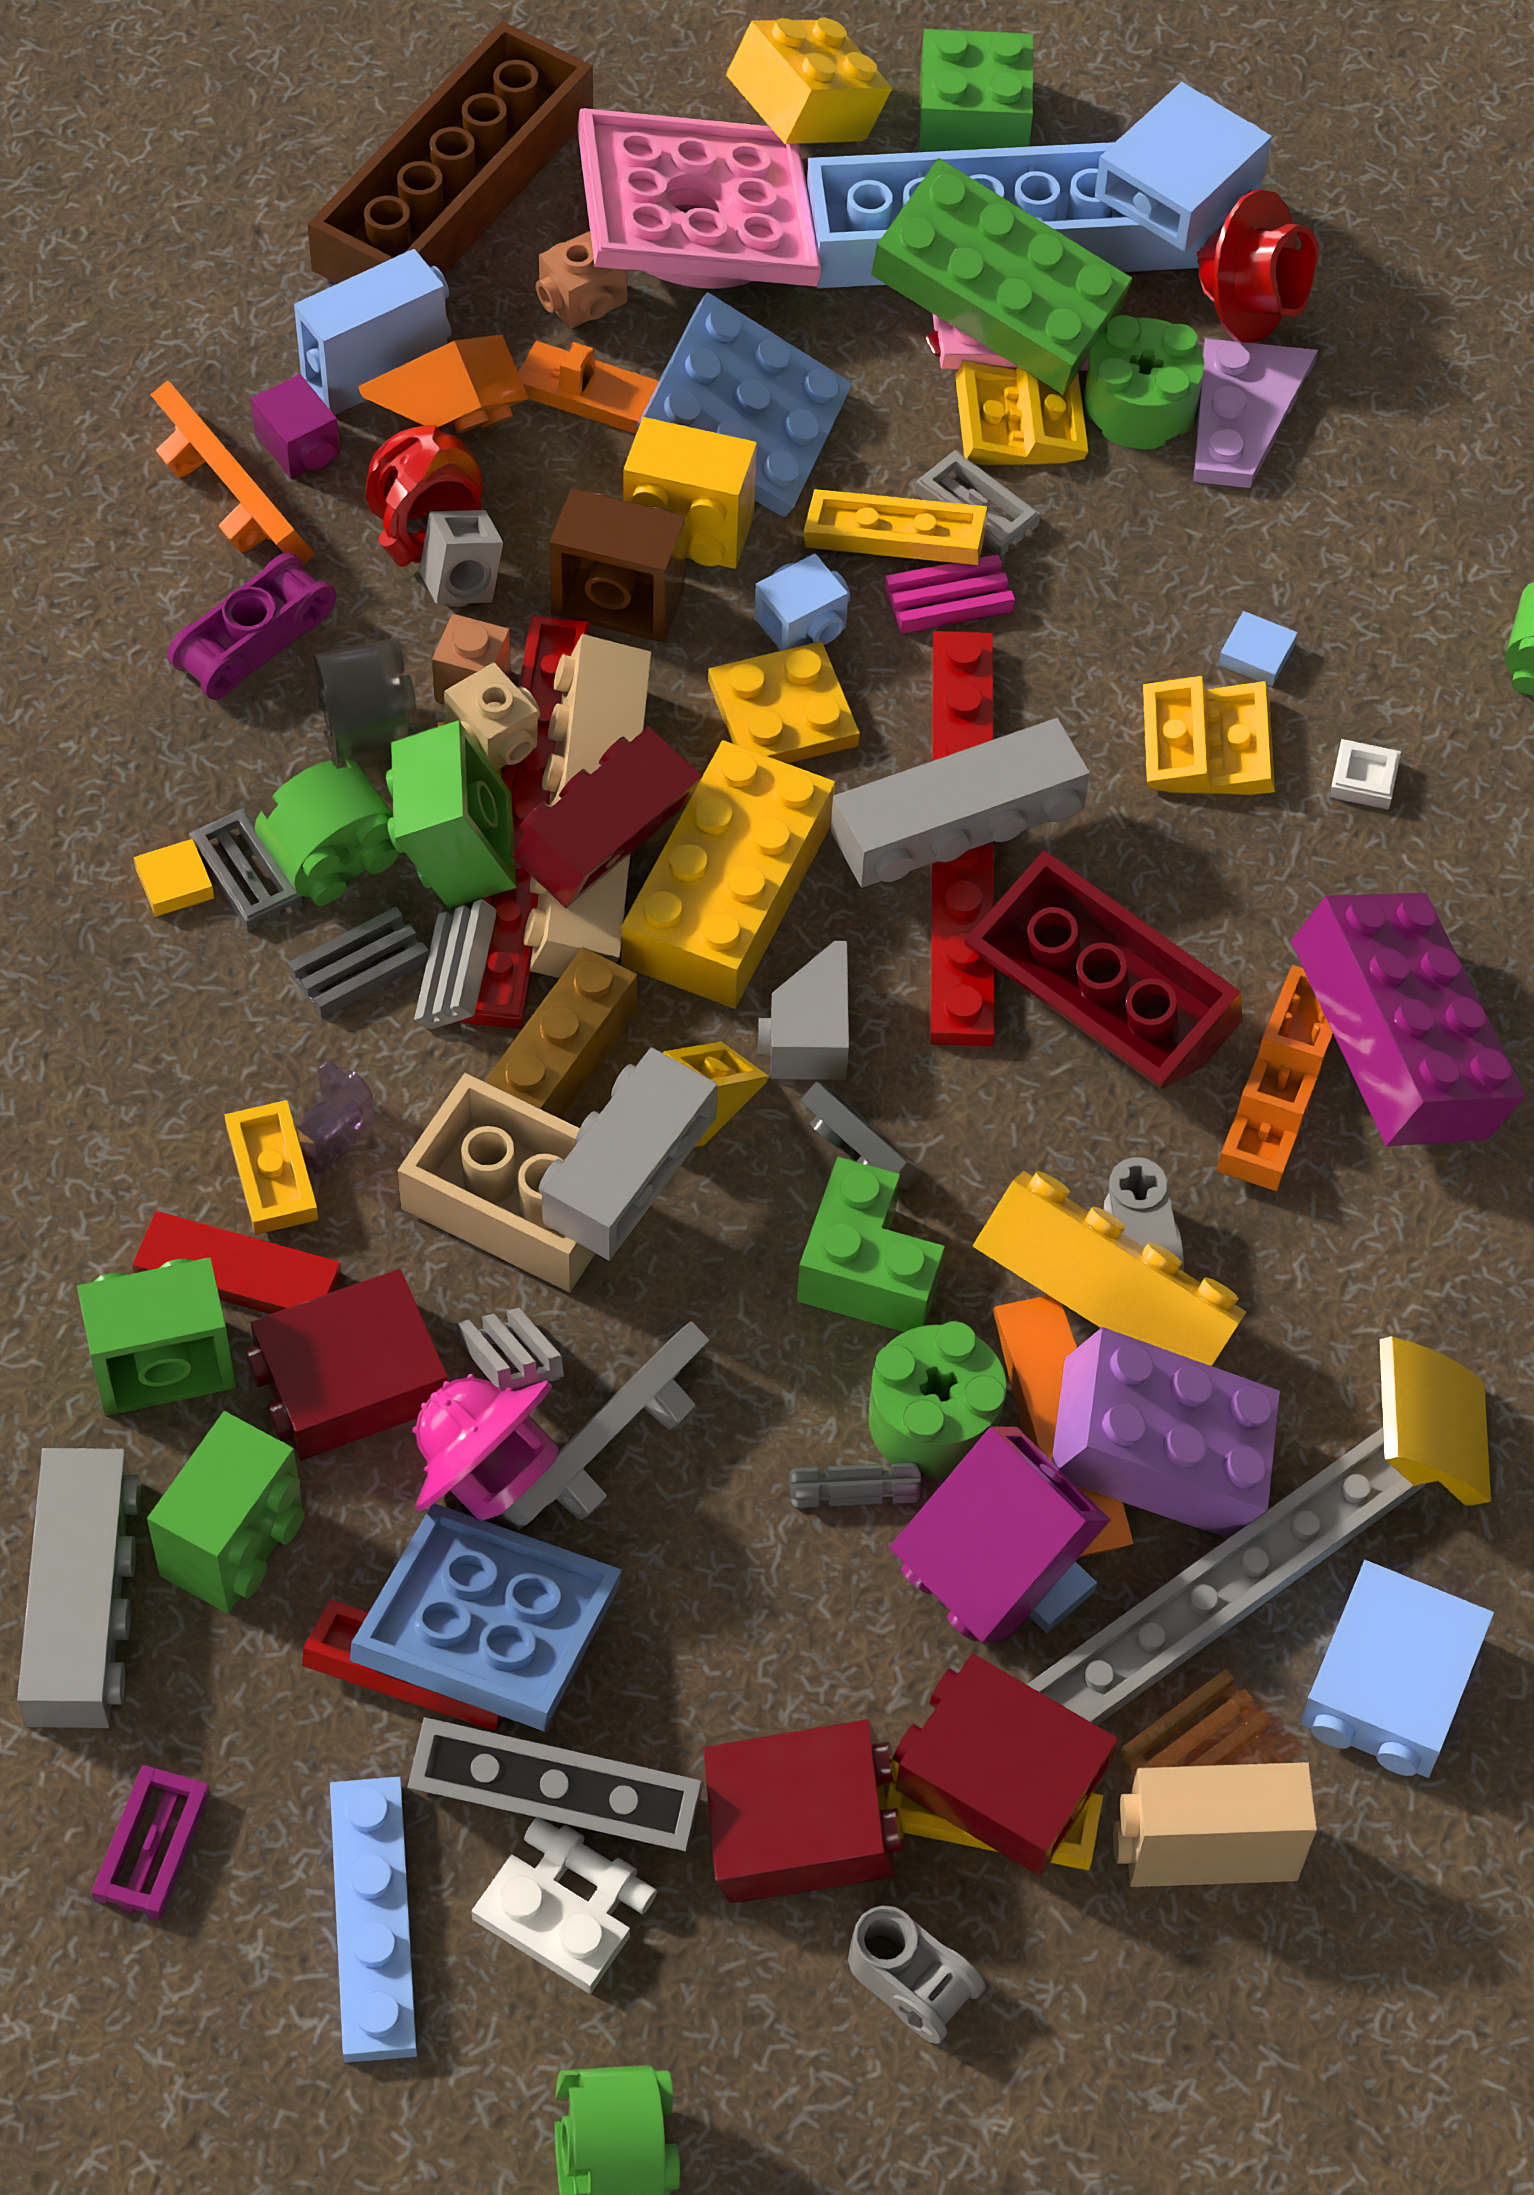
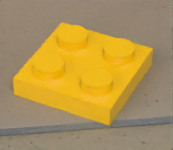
(785, 704)

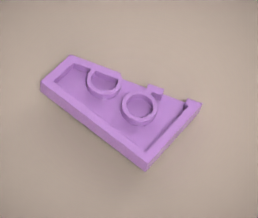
(1243, 405)

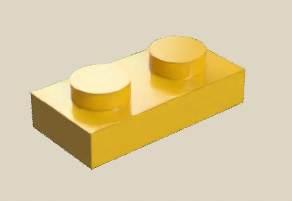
(271, 1167)

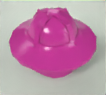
(482, 1444)

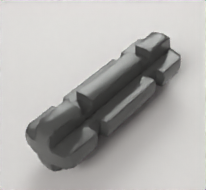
(855, 1485)

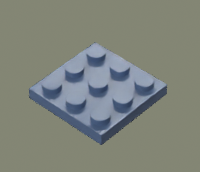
(752, 387)
(486, 1616)

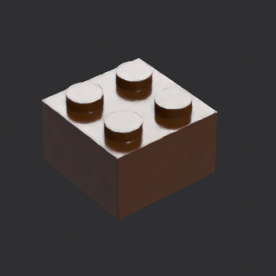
(617, 564)

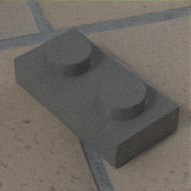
(841, 1122)

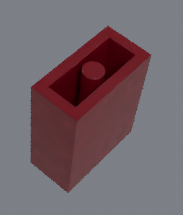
(345, 1364)
(1003, 1762)
(801, 1811)

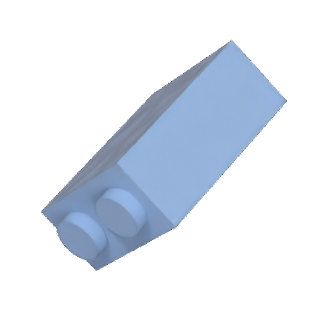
(1182, 166)
(370, 327)
(1395, 1670)

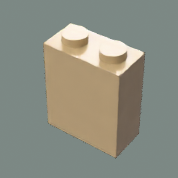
(1216, 1824)

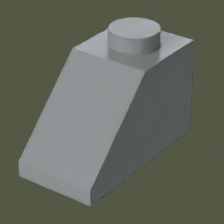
(810, 1020)

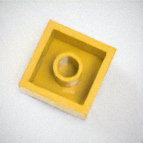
(809, 81)
(699, 477)

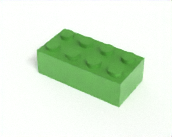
(1000, 275)

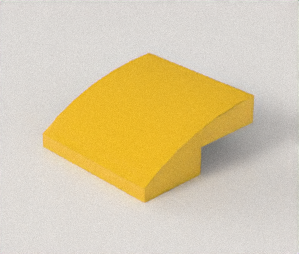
(1018, 418)
(1208, 738)
(1434, 1420)

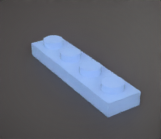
(372, 1920)

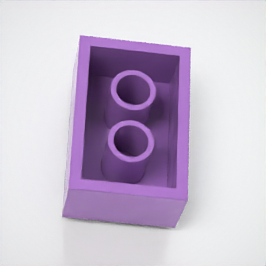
(1166, 1433)

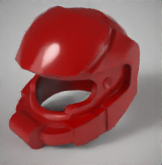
(415, 475)

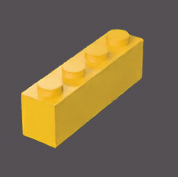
(1105, 1274)

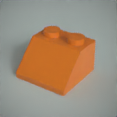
(456, 385)

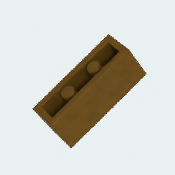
(569, 1034)

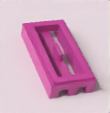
(946, 586)

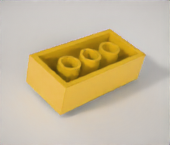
(727, 874)

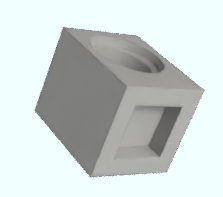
(461, 557)

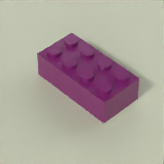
(1407, 1019)

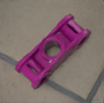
(251, 625)

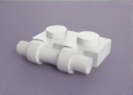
(552, 1922)

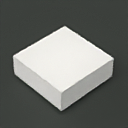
(1365, 774)

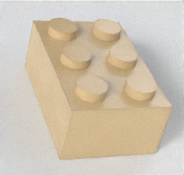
(481, 1179)

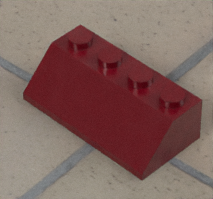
(1108, 972)

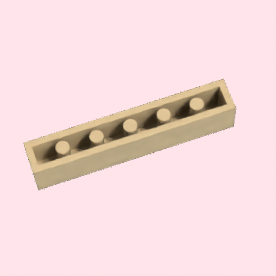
(600, 702)

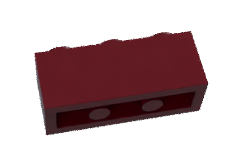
(605, 815)

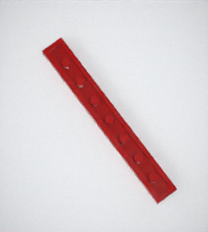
(508, 961)

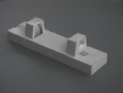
(649, 1389)

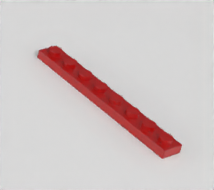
(965, 886)

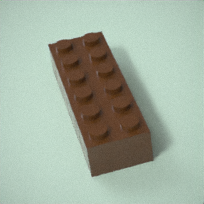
(455, 158)

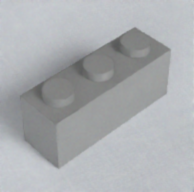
(627, 1152)

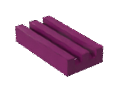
(131, 1897)

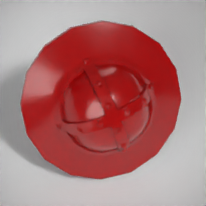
(1255, 266)

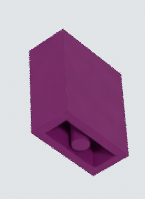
(997, 1535)

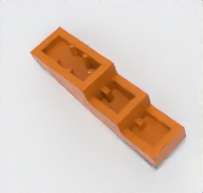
(1278, 1087)
(1035, 1346)

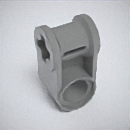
(1151, 1214)
(915, 1975)

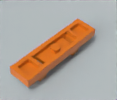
(610, 397)
(194, 445)

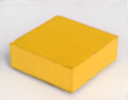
(174, 877)

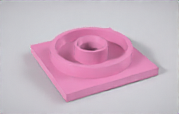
(736, 180)

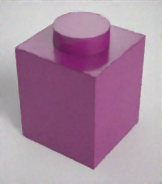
(295, 426)

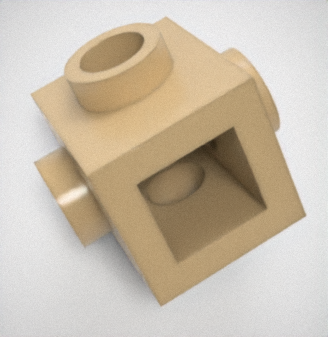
(495, 715)

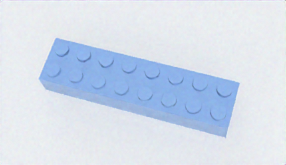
(862, 195)

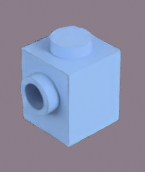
(802, 604)

